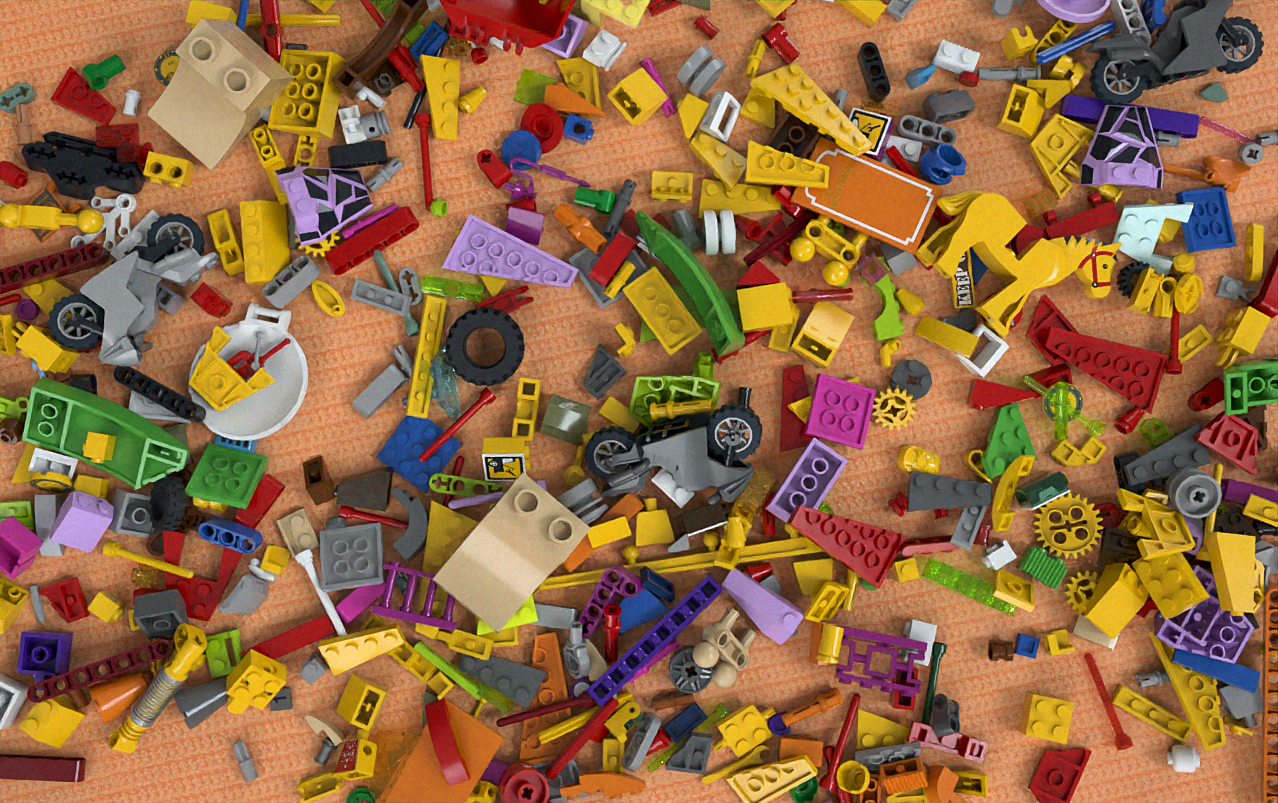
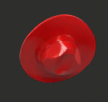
(544, 124)

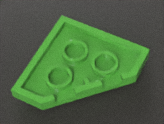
(1006, 441)

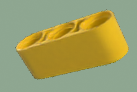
(1059, 32)

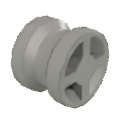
(1248, 149)

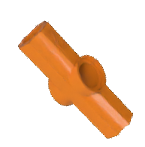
(580, 228)

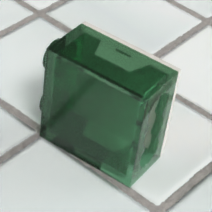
(1041, 490)

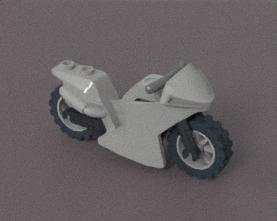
(125, 293)

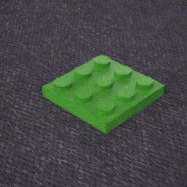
(226, 476)

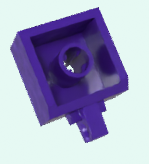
(41, 665)

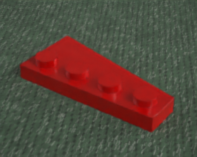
(792, 427)

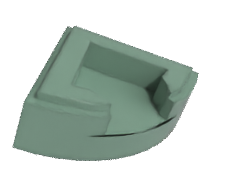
(1214, 93)

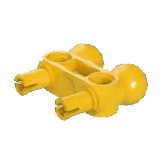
(830, 246)

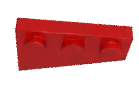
(81, 99)

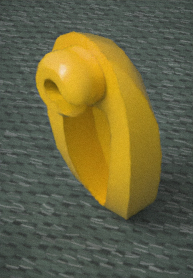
(328, 298)

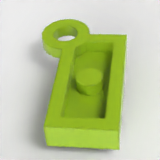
(12, 407)

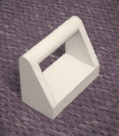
(715, 113)
(988, 355)

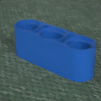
(221, 537)

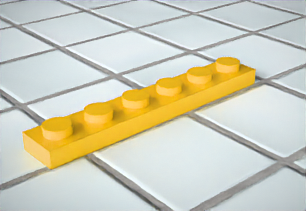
(426, 348)

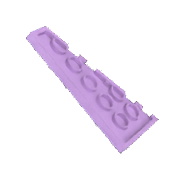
(495, 253)

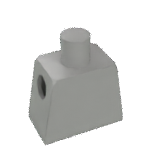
(1240, 703)

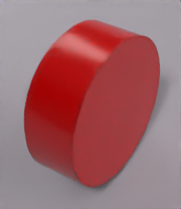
(968, 79)

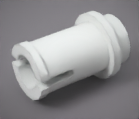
(131, 102)

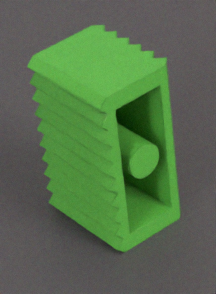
(1042, 567)

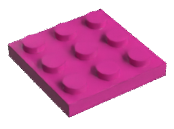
(840, 411)

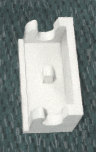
(52, 462)

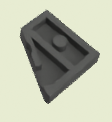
(691, 754)

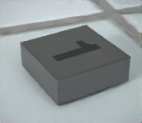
(282, 700)

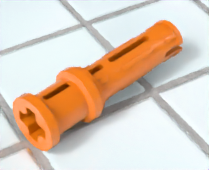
(821, 703)

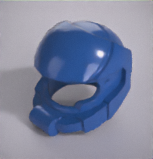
(940, 163)

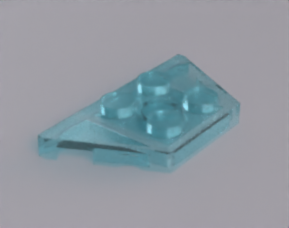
(445, 384)

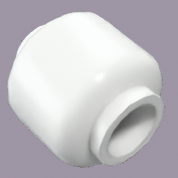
(1183, 758)

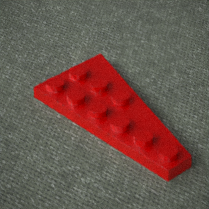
(856, 545)

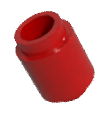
(13, 175)

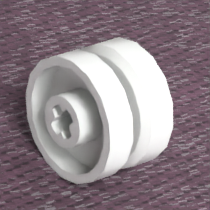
(719, 232)

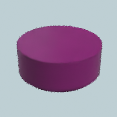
(27, 309)

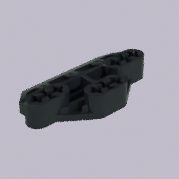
(79, 174)

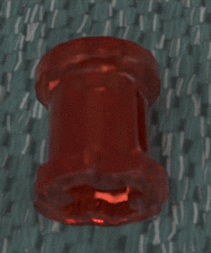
(983, 535)

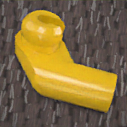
(887, 350)

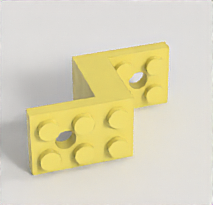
(597, 10)

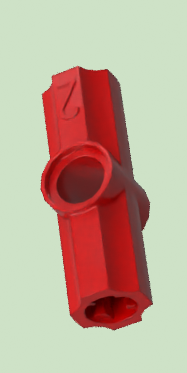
(271, 17)

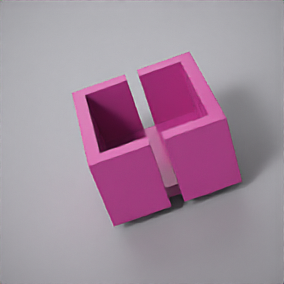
(17, 547)

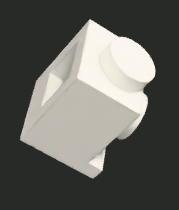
(998, 555)

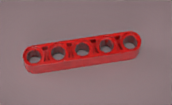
(373, 238)
(295, 638)

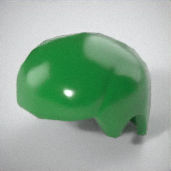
(805, 791)

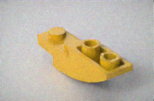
(270, 157)

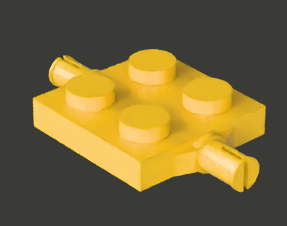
(744, 729)

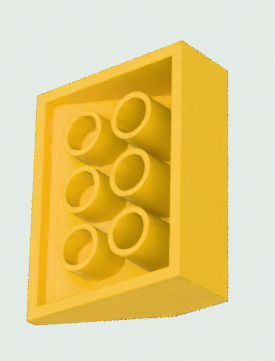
(311, 99)

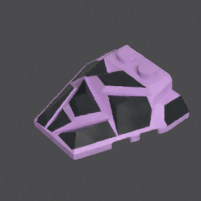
(1123, 150)
(323, 199)

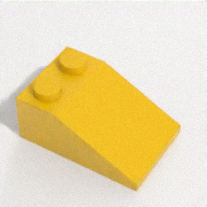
(1116, 599)

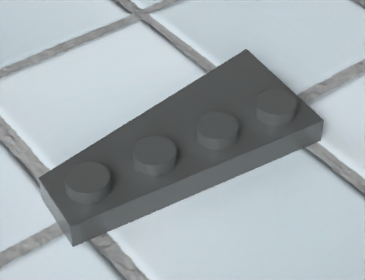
(1168, 457)
(942, 492)
(509, 678)

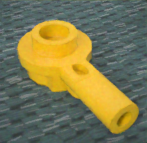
(574, 475)

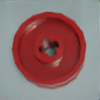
(523, 784)

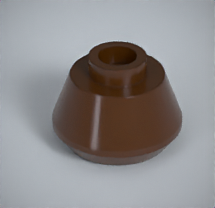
(11, 430)

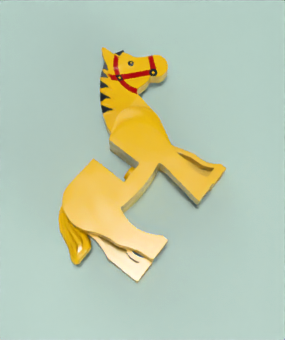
(987, 225)

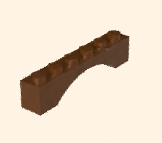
(361, 68)

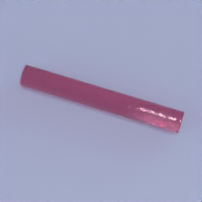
(1226, 130)

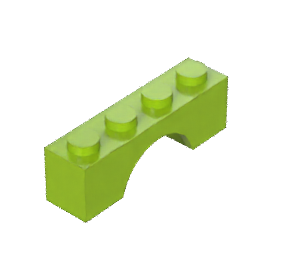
(887, 324)

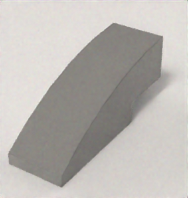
(46, 511)

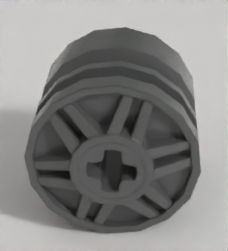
(692, 683)

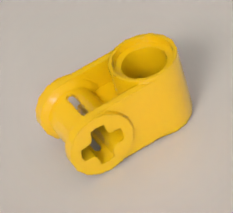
(978, 467)

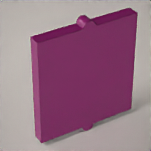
(525, 224)

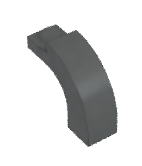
(416, 535)

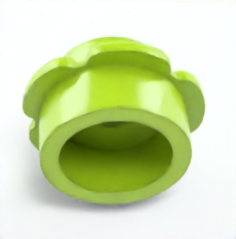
(439, 207)

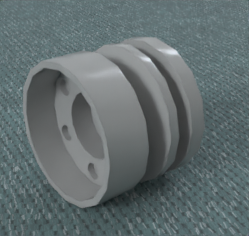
(581, 502)

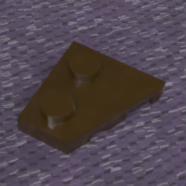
(1118, 547)

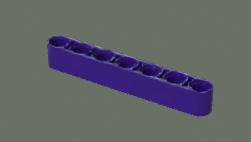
(1169, 122)

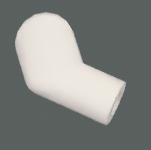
(254, 567)

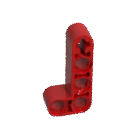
(1267, 299)

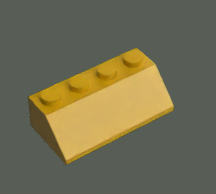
(264, 240)

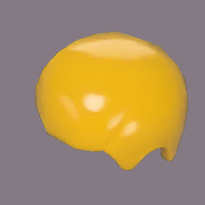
(852, 777)

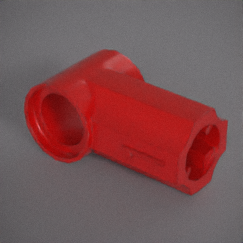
(778, 40)
(783, 195)

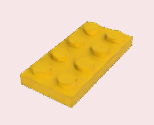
(662, 310)

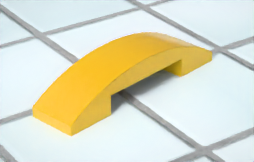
(1001, 514)

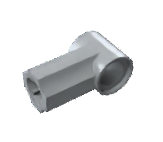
(689, 234)

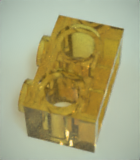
(757, 491)

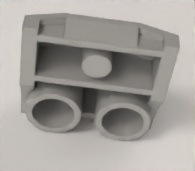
(246, 596)

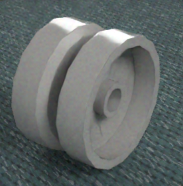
(701, 71)
(1193, 492)

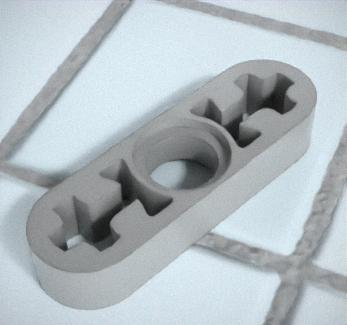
(646, 730)

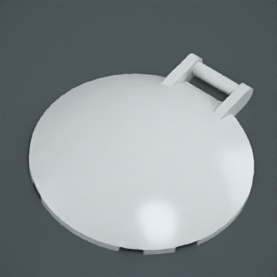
(274, 405)

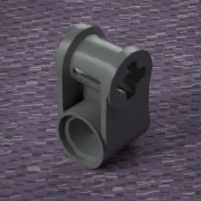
(945, 717)

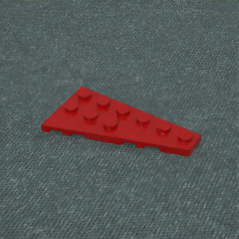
(1121, 367)

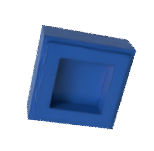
(1026, 645)

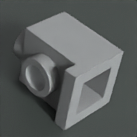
(313, 668)

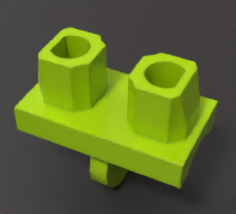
(703, 365)

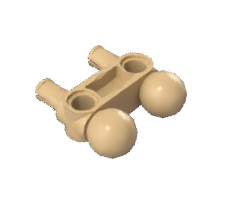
(722, 644)

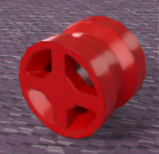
(899, 504)

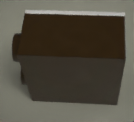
(704, 518)

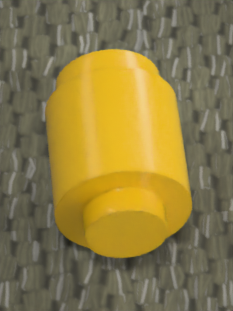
(1183, 263)

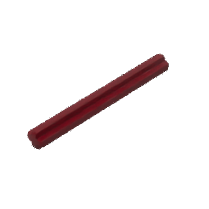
(779, 238)

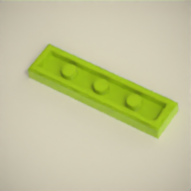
(448, 668)

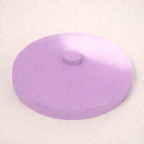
(1076, 10)

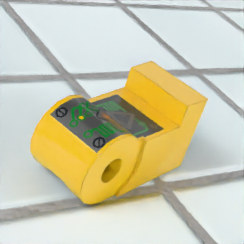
(624, 720)

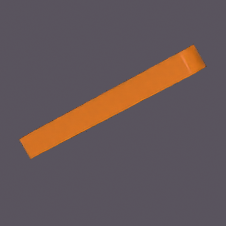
(1268, 689)

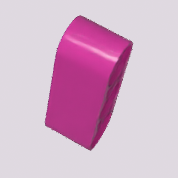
(359, 601)

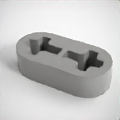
(415, 285)

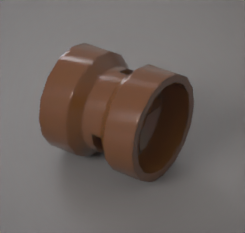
(1000, 650)

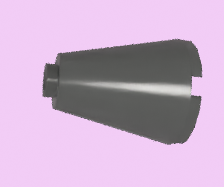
(201, 701)

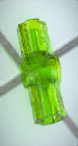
(440, 286)

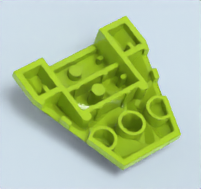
(666, 388)

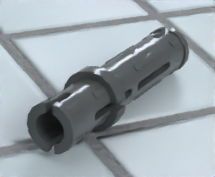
(622, 201)

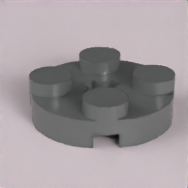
(913, 368)

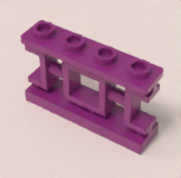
(883, 643)

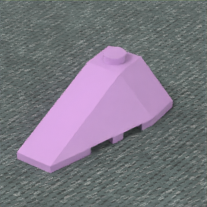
(767, 609)

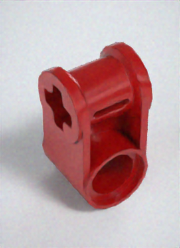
(495, 170)
(1210, 395)

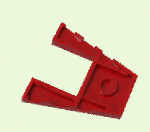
(199, 593)

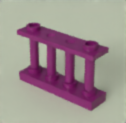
(405, 611)

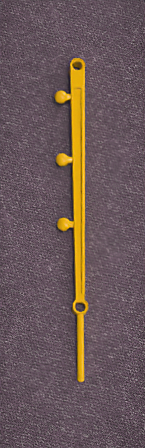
(755, 552)

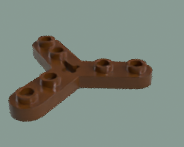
(155, 543)

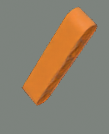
(627, 506)

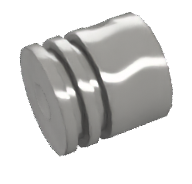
(375, 125)

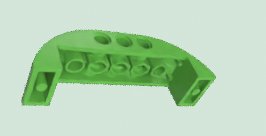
(1250, 385)

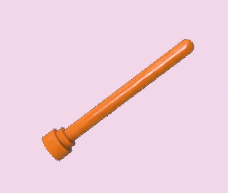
(1198, 175)

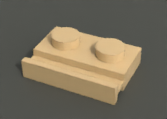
(298, 532)

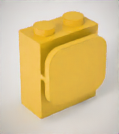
(765, 307)

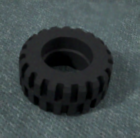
(458, 354)

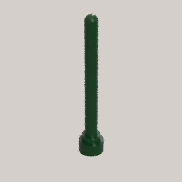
(938, 651)

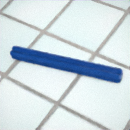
(1075, 42)

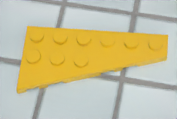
(810, 104)
(442, 528)
(1197, 697)

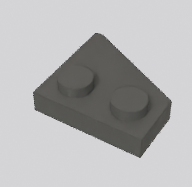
(603, 373)

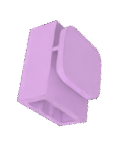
(81, 521)

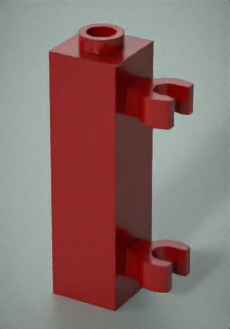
(1082, 223)

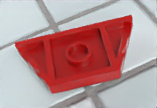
(1044, 316)
(1231, 440)
(1058, 774)

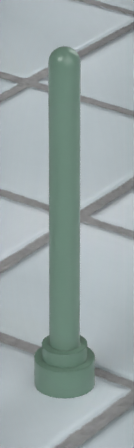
(412, 326)

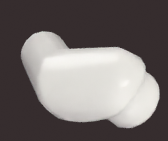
(371, 96)

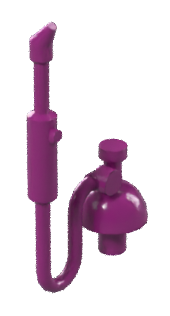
(518, 189)

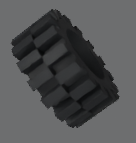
(1125, 275)

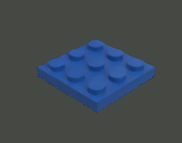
(1209, 220)
(409, 442)

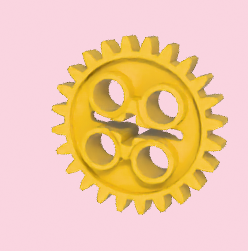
(1072, 543)

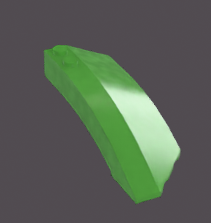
(696, 281)
(64, 415)

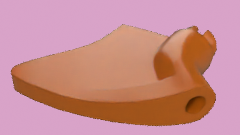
(1223, 169)

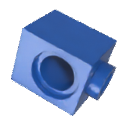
(575, 121)

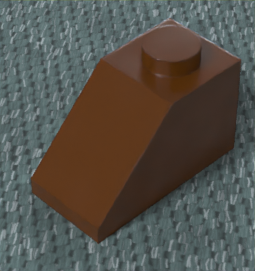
(318, 480)

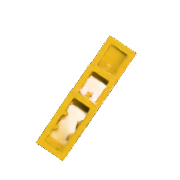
(728, 556)
(404, 653)

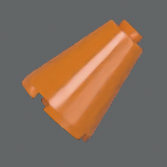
(118, 694)

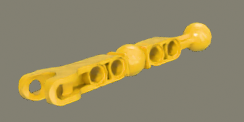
(49, 218)

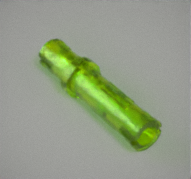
(1061, 406)

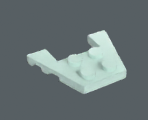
(1140, 229)

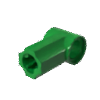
(98, 74)
(600, 201)

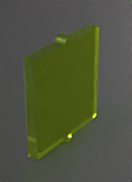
(532, 87)
(495, 698)

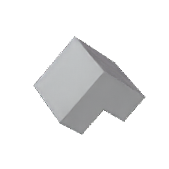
(898, 259)

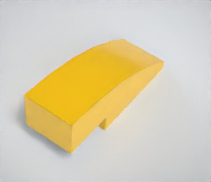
(227, 242)
(947, 336)

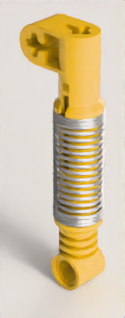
(190, 644)

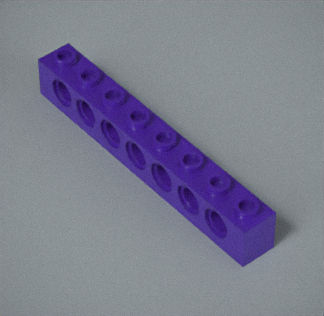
(654, 641)

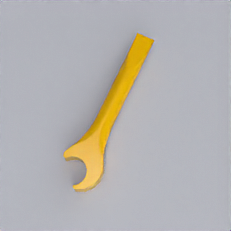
(750, 759)

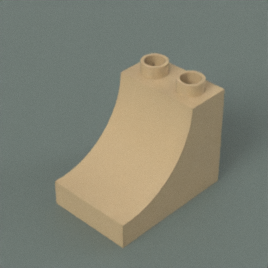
(218, 90)
(511, 552)

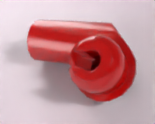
(1149, 605)

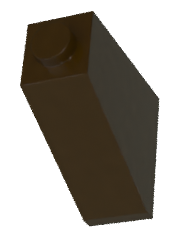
(366, 490)

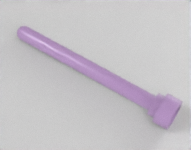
(485, 498)

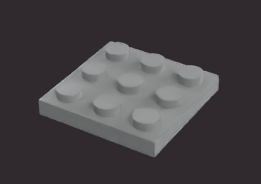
(586, 260)
(351, 557)

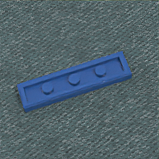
(1223, 671)

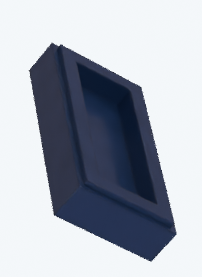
(657, 584)
(685, 722)

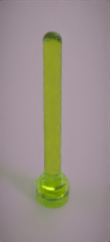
(1093, 426)
(718, 714)

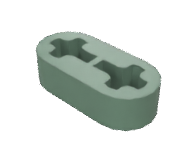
(16, 97)

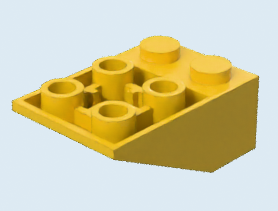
(822, 333)

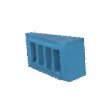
(920, 76)
(251, 445)

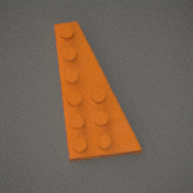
(552, 690)

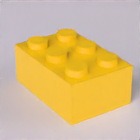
(1170, 583)

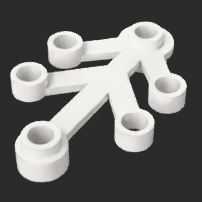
(109, 220)

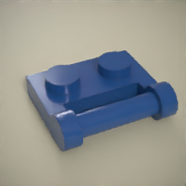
(1154, 10)

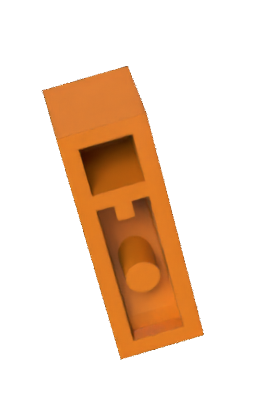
(567, 102)

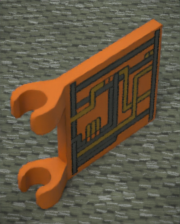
(49, 199)

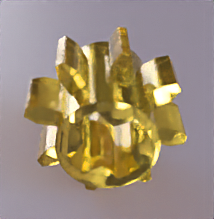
(457, 46)
(144, 576)

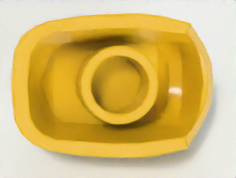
(918, 460)

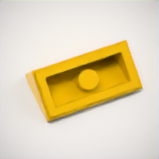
(609, 531)

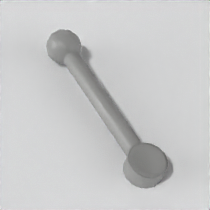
(255, 365)

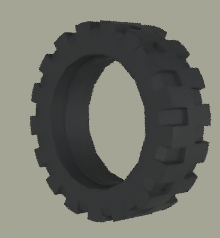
(167, 503)

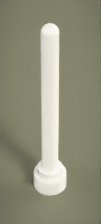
(305, 559)

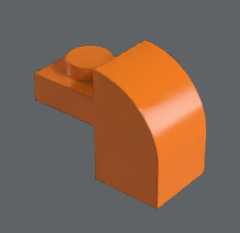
(941, 785)

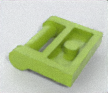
(219, 654)

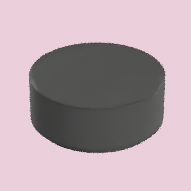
(334, 523)

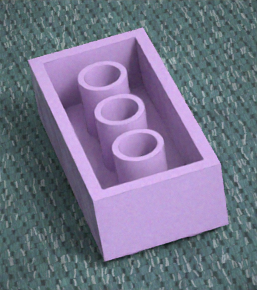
(807, 480)

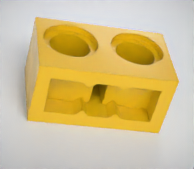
(170, 166)

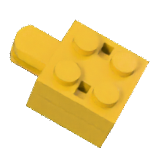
(1239, 335)
(43, 348)
(254, 682)

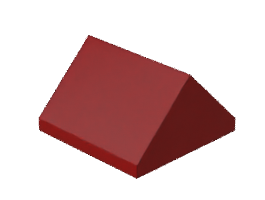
(757, 276)

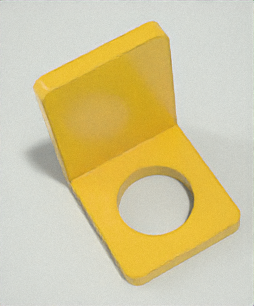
(1235, 726)

